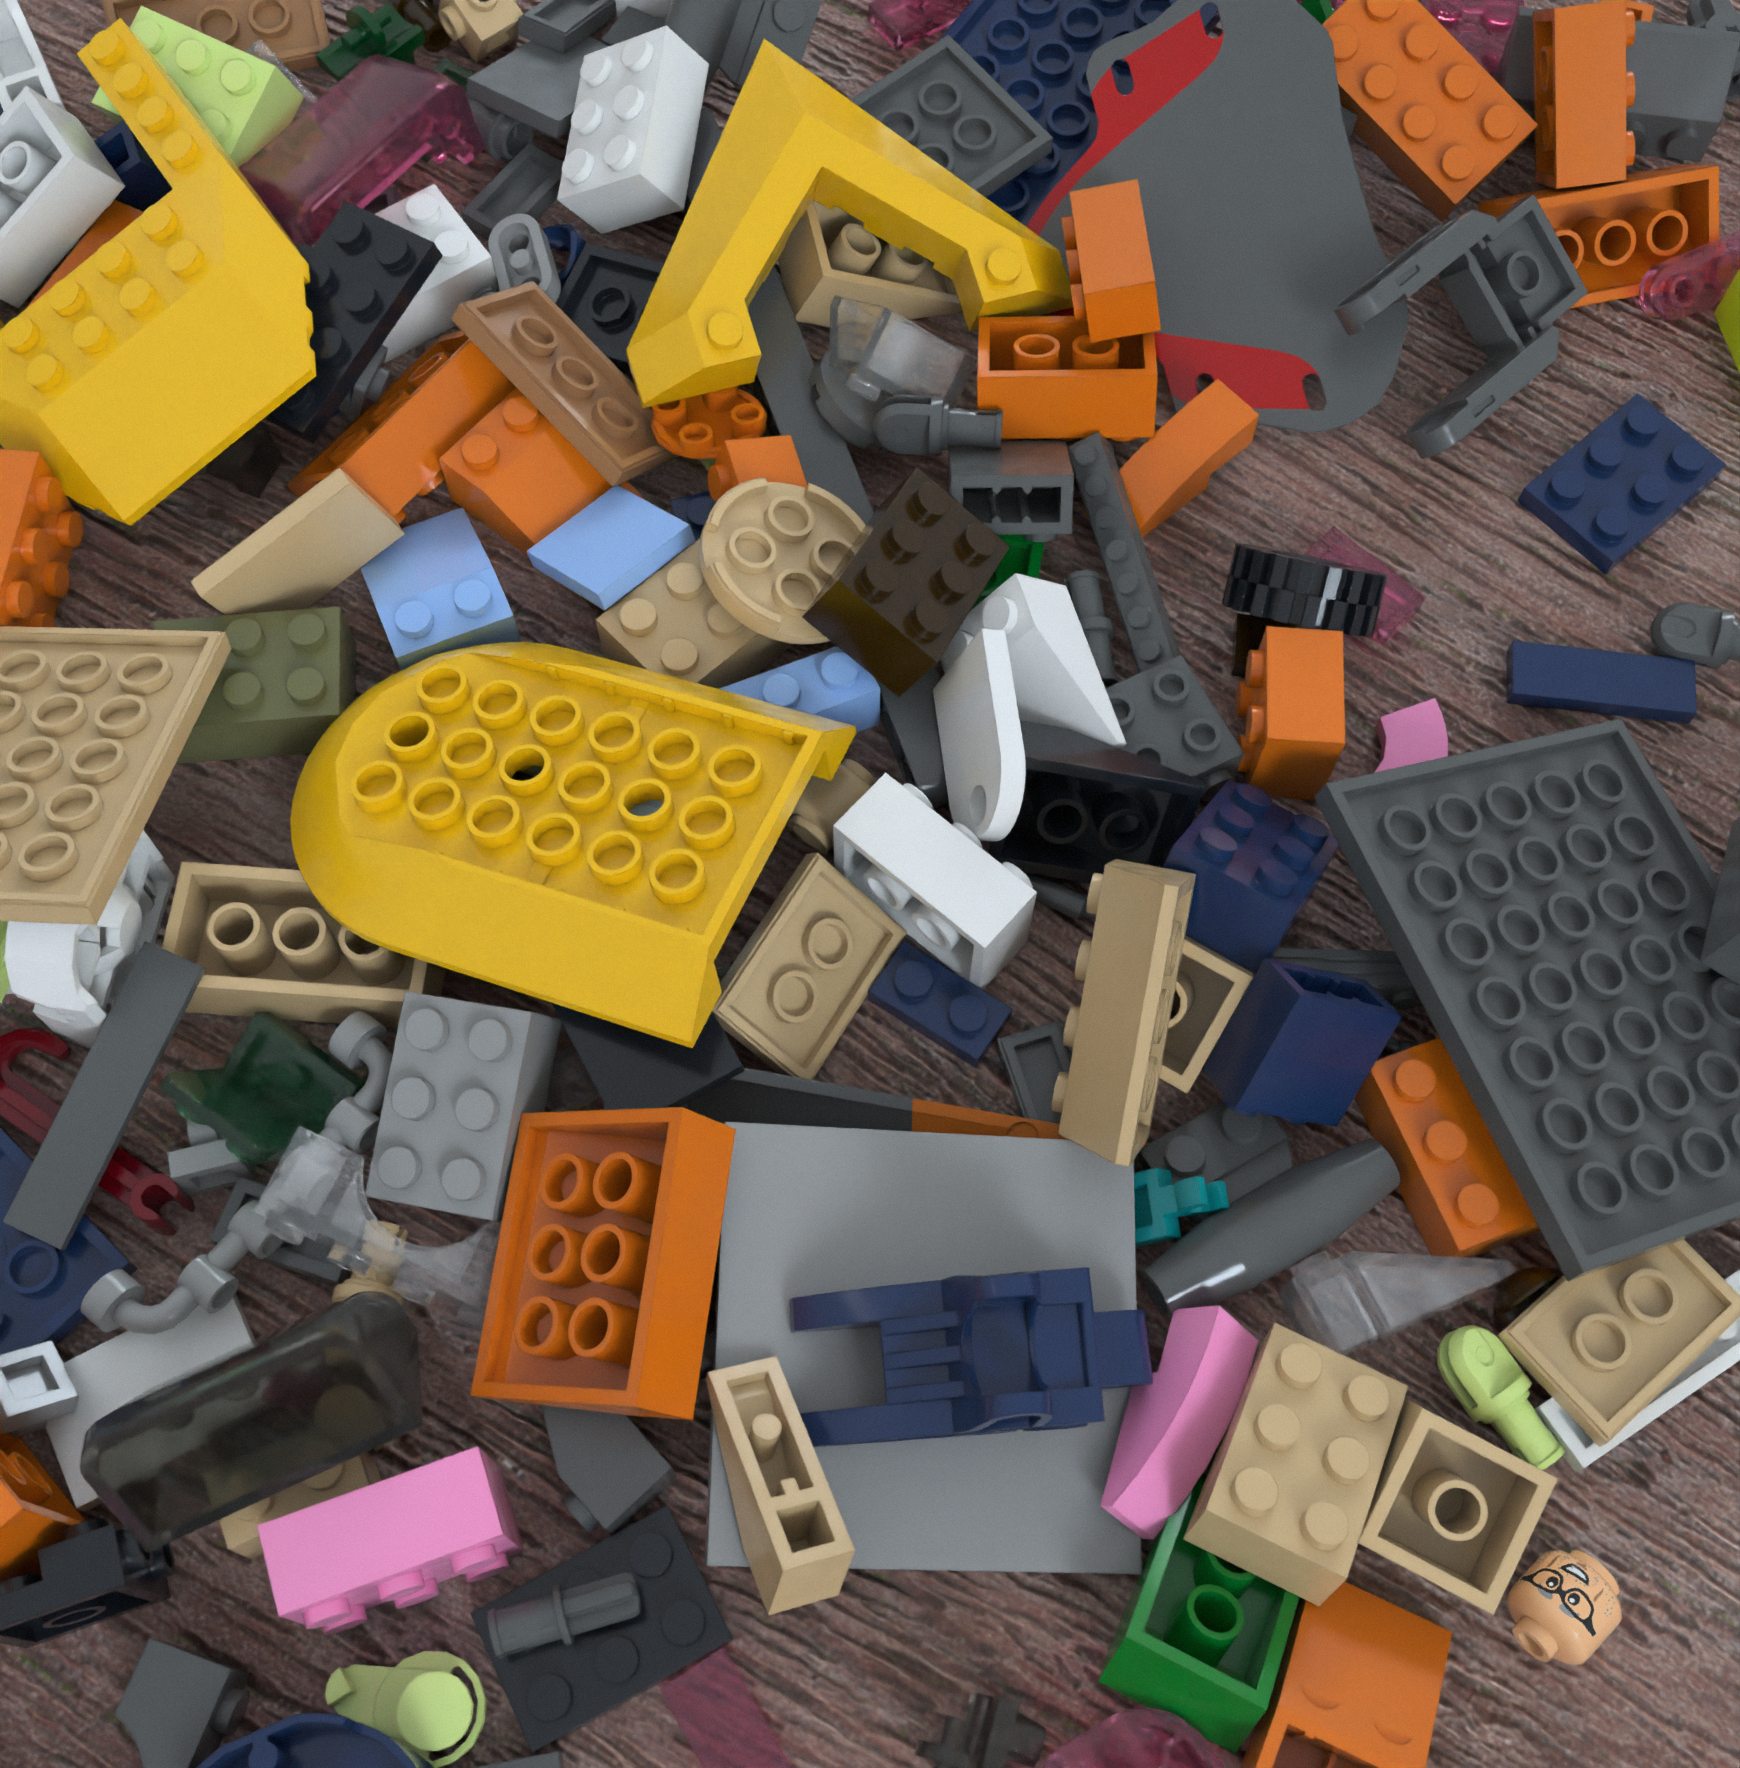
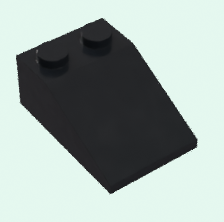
(1093, 806)

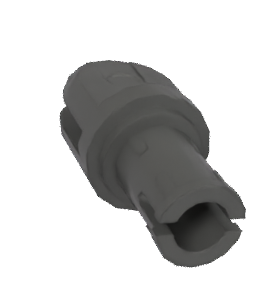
(929, 425)
(1697, 634)

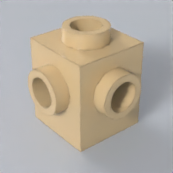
(480, 24)

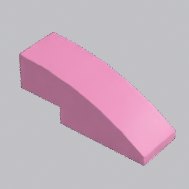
(1179, 1418)

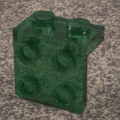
(264, 1090)

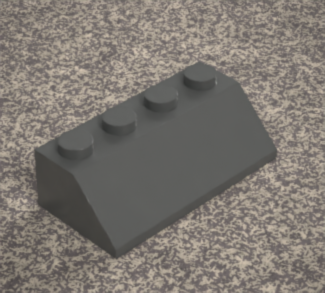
(1678, 83)

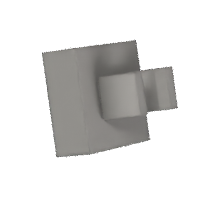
(207, 1162)
(34, 1389)

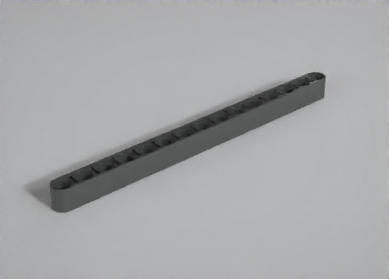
(826, 462)

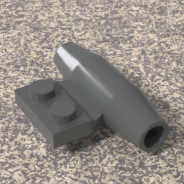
(732, 31)
(1273, 1209)

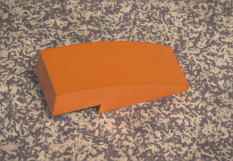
(1185, 453)

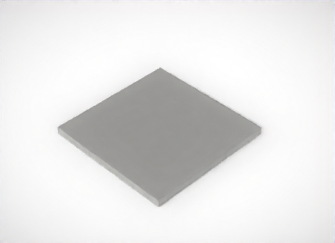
(903, 1207)

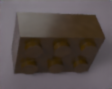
(907, 583)

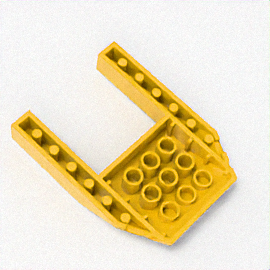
(170, 327)

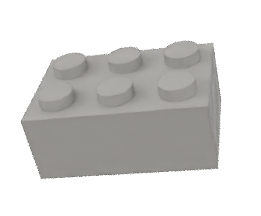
(458, 1102)

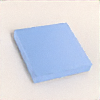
(611, 546)

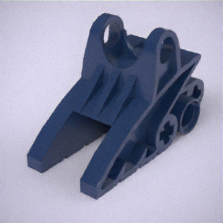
(980, 1355)

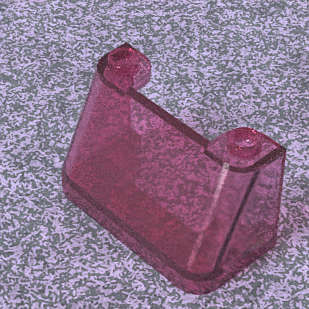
(360, 143)

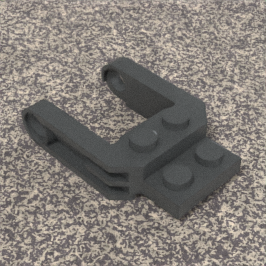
(1508, 288)

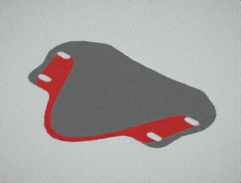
(1243, 208)

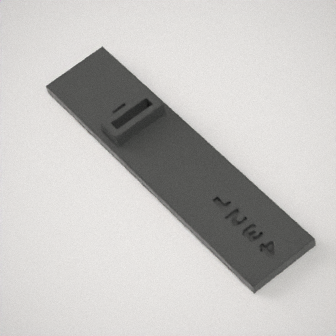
(104, 1096)

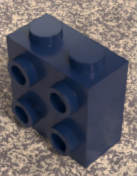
(1300, 1043)

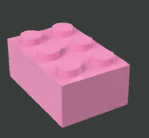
(391, 1542)

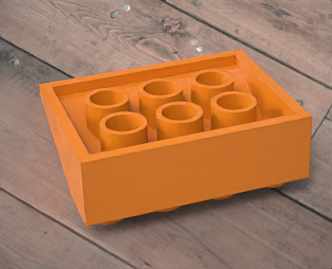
(606, 1261)

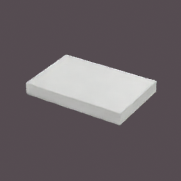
(127, 1367)

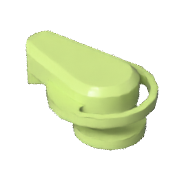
(413, 1702)

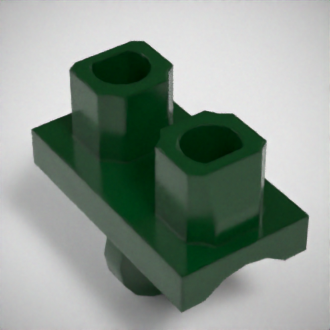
(371, 34)

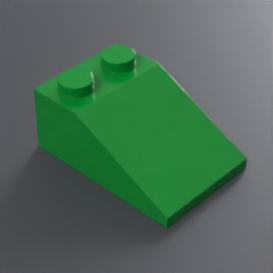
(1200, 1636)

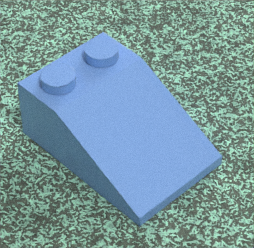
(438, 590)

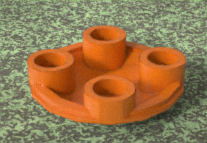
(702, 423)

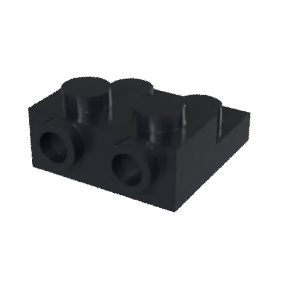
(85, 1581)

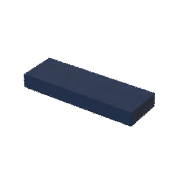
(1601, 682)

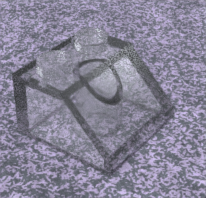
(892, 354)

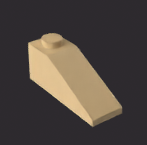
(778, 1488)

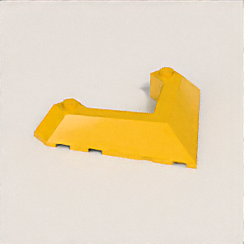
(780, 150)

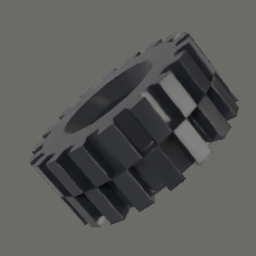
(1304, 590)

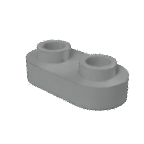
(523, 255)

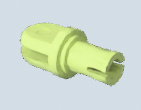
(1496, 1392)

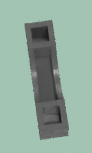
(181, 1705)

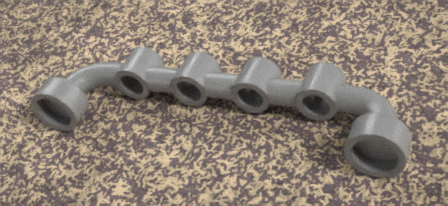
(207, 1279)

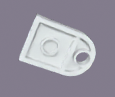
(982, 737)

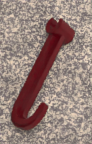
(34, 1114)

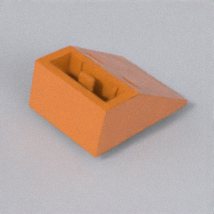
(1353, 1687)

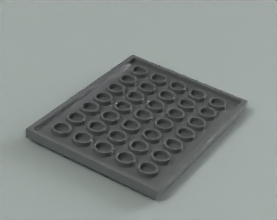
(1559, 958)

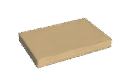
(300, 551)
(806, 969)
(1621, 1334)

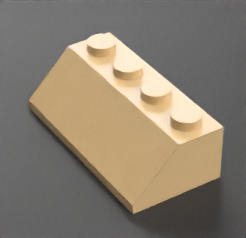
(1123, 1008)

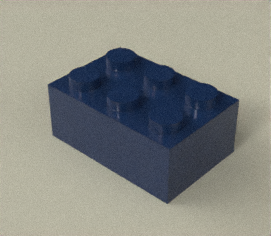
(1251, 872)

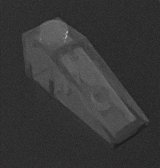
(1377, 1295)

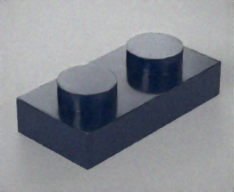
(940, 1004)

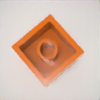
(1292, 711)

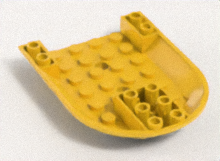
(550, 879)

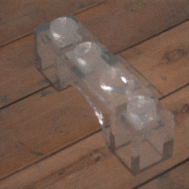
(322, 1196)

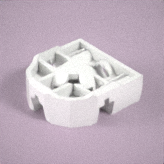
(80, 968)

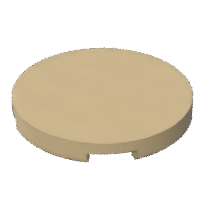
(773, 552)

